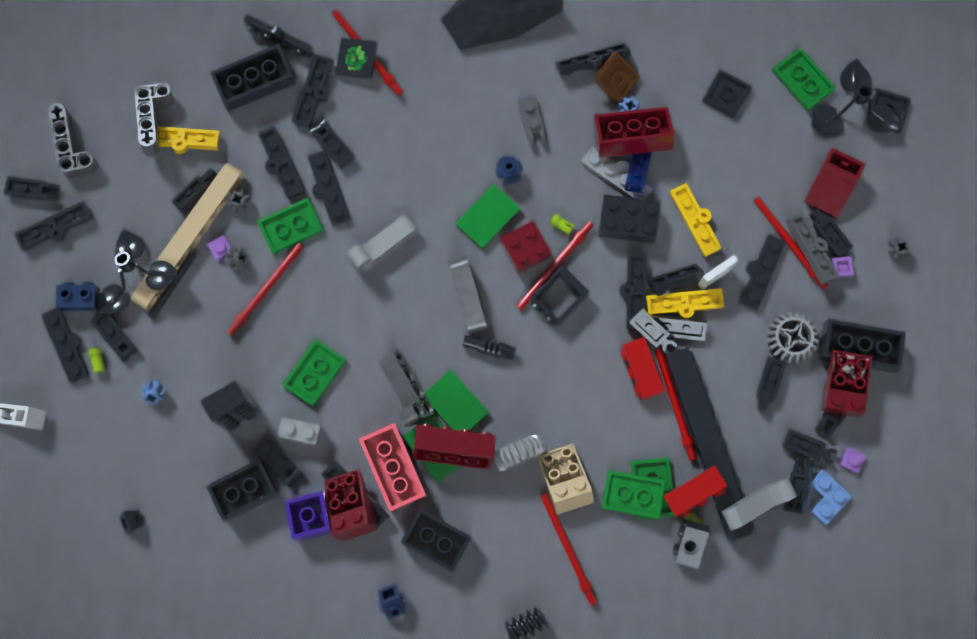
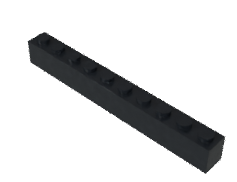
(705, 432)

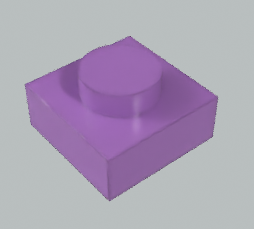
(219, 247)
(843, 266)
(852, 460)

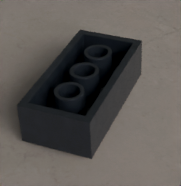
(253, 77)
(882, 344)
(230, 406)

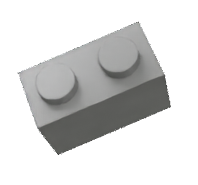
(300, 431)

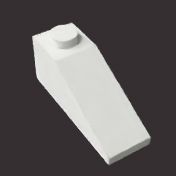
(22, 416)

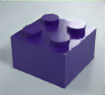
(308, 516)

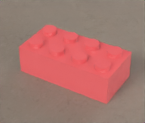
(392, 467)

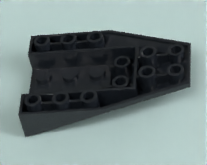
(492, 21)

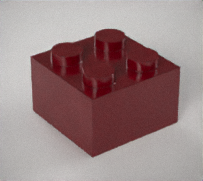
(525, 247)

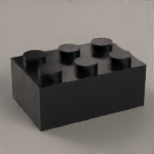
(629, 219)
(242, 490)
(436, 540)

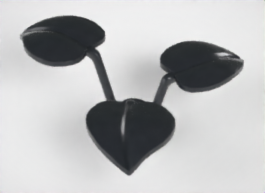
(856, 77)
(160, 273)

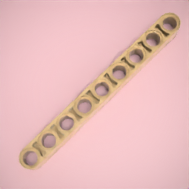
(192, 229)

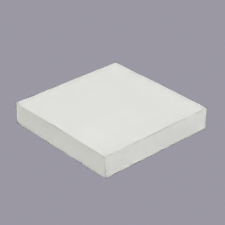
(717, 272)

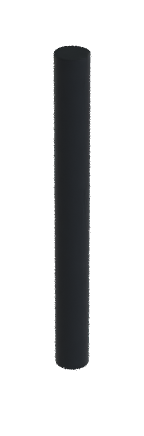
(168, 291)

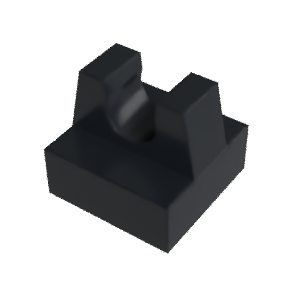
(128, 521)

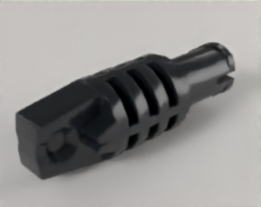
(489, 347)

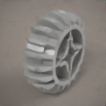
(808, 345)
(519, 452)

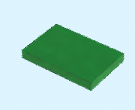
(803, 79)
(487, 216)
(290, 226)
(314, 372)
(455, 402)
(659, 469)
(437, 470)
(634, 494)

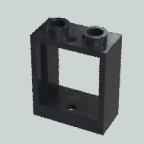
(570, 281)

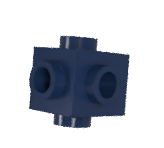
(508, 175)
(391, 601)

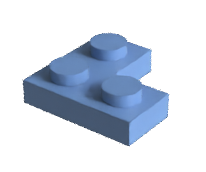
(833, 497)

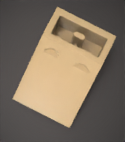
(565, 479)

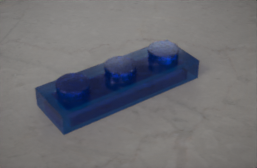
(638, 172)

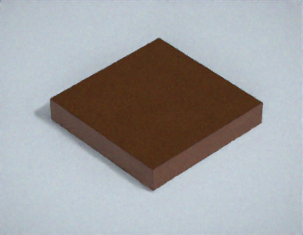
(616, 78)

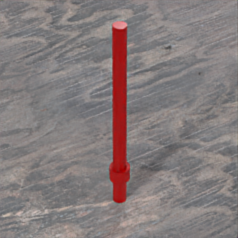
(389, 79)
(577, 239)
(789, 241)
(241, 318)
(686, 440)
(585, 585)

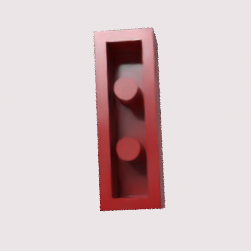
(641, 369)
(696, 492)

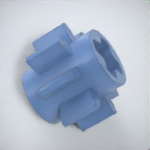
(629, 102)
(153, 392)

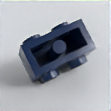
(77, 297)

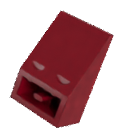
(834, 182)
(847, 384)
(349, 506)

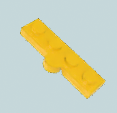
(183, 138)
(696, 220)
(685, 302)

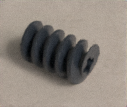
(526, 624)

